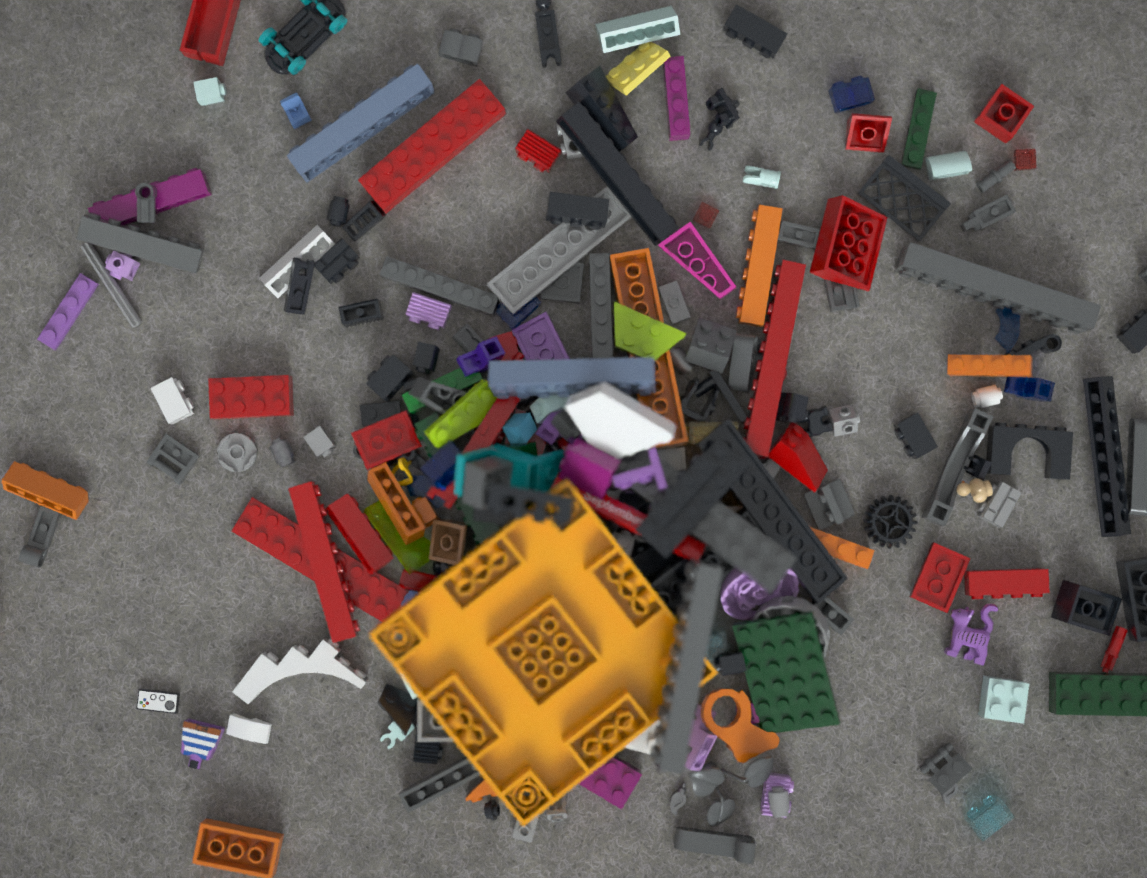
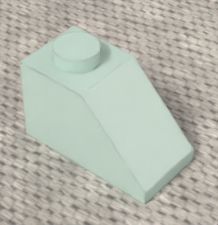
(544, 406)

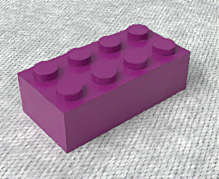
(613, 781)

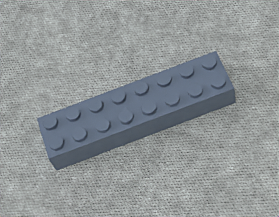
(361, 122)
(570, 376)

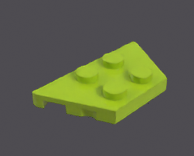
(642, 334)

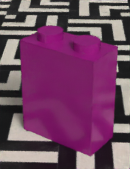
(588, 468)

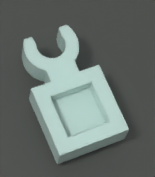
(396, 733)

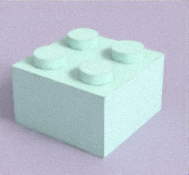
(1003, 699)

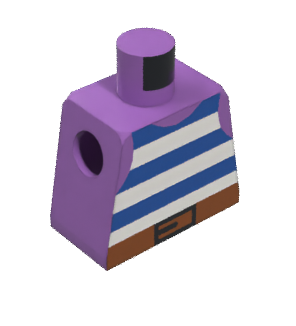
(200, 741)

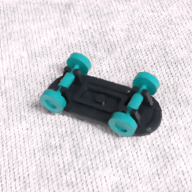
(302, 35)

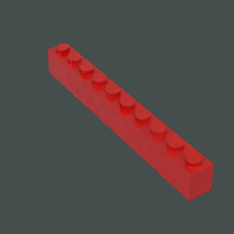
(774, 357)

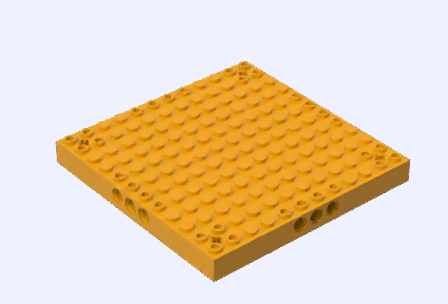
(537, 654)

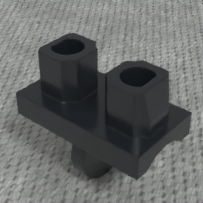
(725, 108)

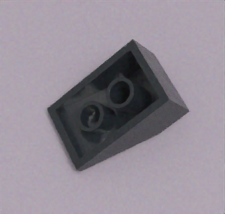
(1086, 607)

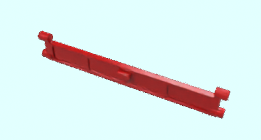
(483, 437)

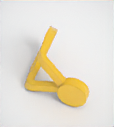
(403, 465)

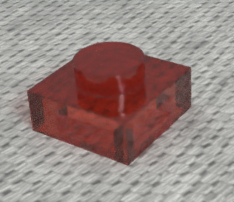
(1025, 159)
(705, 215)

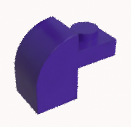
(479, 358)

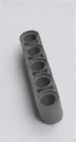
(1137, 467)

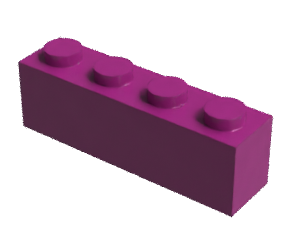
(676, 98)

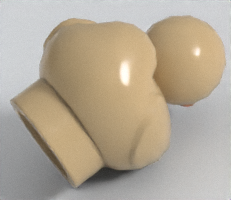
(979, 489)

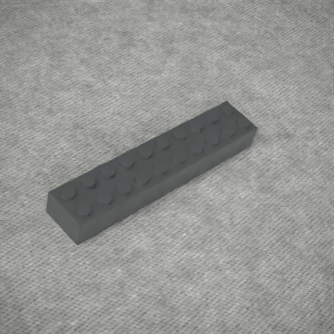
(997, 287)
(721, 530)
(686, 665)

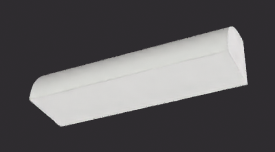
(310, 247)

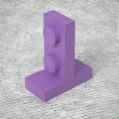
(643, 474)

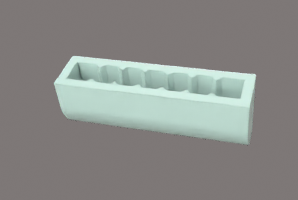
(638, 29)

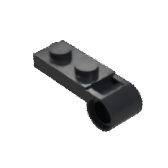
(1030, 346)

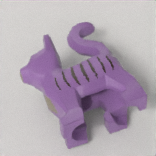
(975, 638)

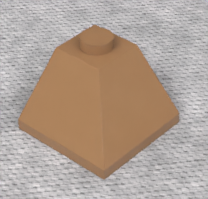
(447, 541)

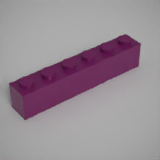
(170, 194)

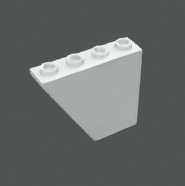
(617, 421)

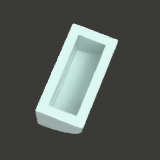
(948, 165)

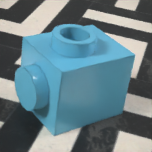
(519, 428)

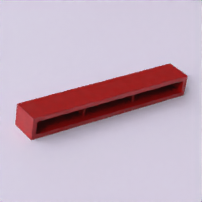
(323, 561)

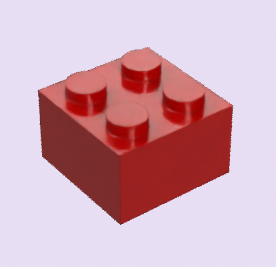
(1003, 113)

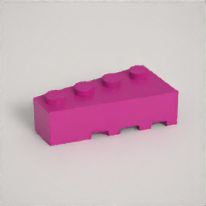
(696, 258)

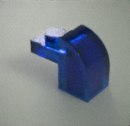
(1030, 388)

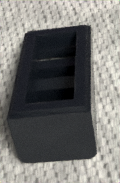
(359, 215)

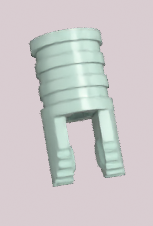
(762, 177)

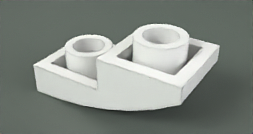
(249, 729)

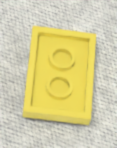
(637, 67)

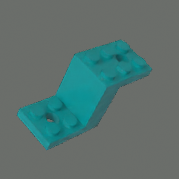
(527, 470)

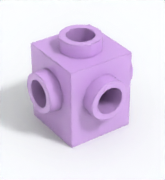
(121, 265)

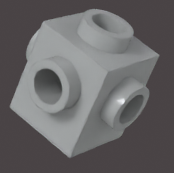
(844, 420)

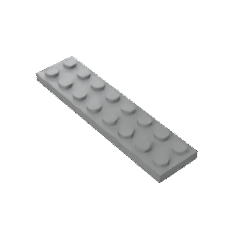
(553, 257)

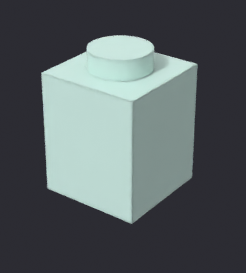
(209, 91)

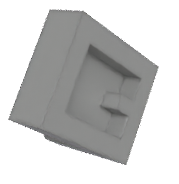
(557, 811)

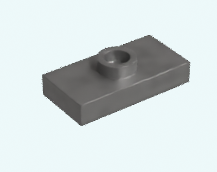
(674, 302)

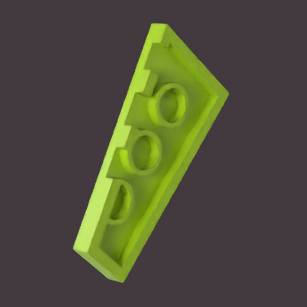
(463, 415)

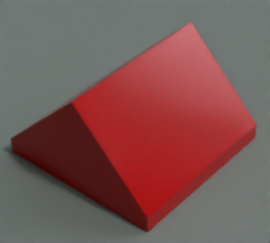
(867, 132)

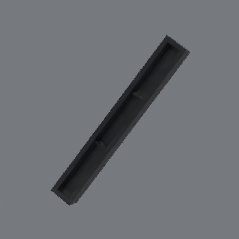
(617, 173)

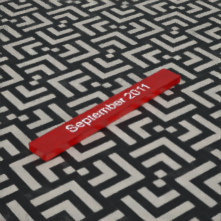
(631, 519)

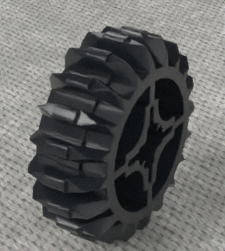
(894, 514)

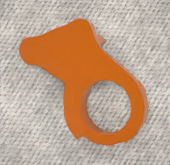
(740, 735)

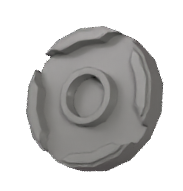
(242, 454)

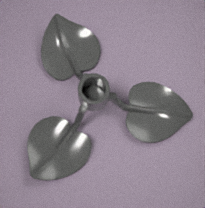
(711, 776)

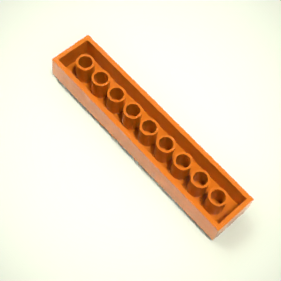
(637, 290)

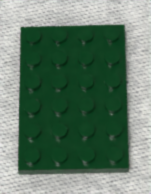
(787, 672)

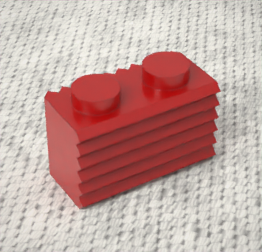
(537, 151)

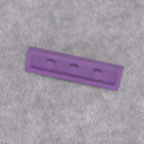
(68, 311)

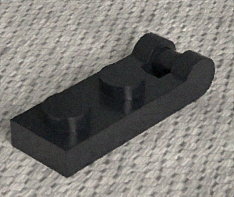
(299, 286)

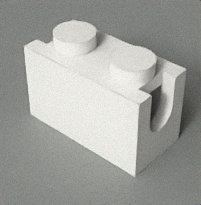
(173, 400)

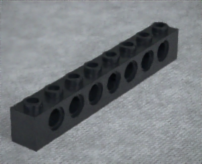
(1107, 456)

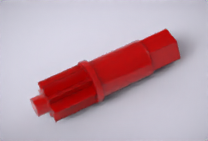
(1113, 649)

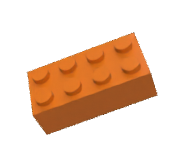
(238, 848)

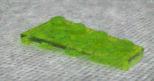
(412, 555)

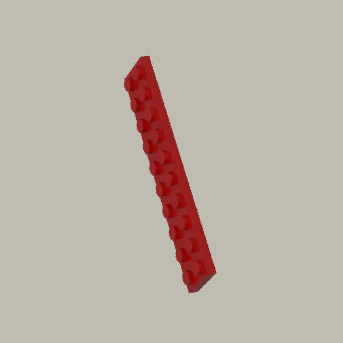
(284, 541)

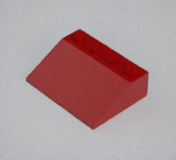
(848, 243)

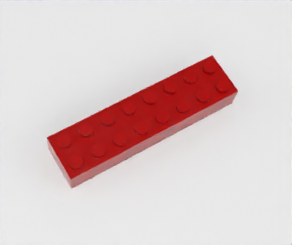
(432, 146)

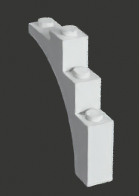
(323, 660)

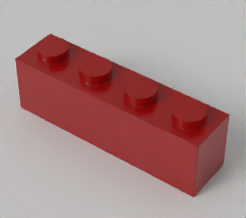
(359, 534)
(1006, 582)

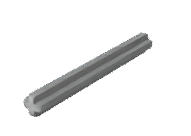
(111, 284)

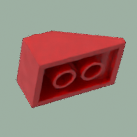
(799, 456)

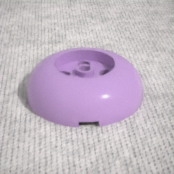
(741, 594)

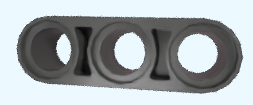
(743, 362)

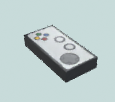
(158, 701)

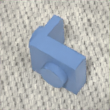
(295, 110)

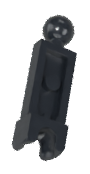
(547, 33)

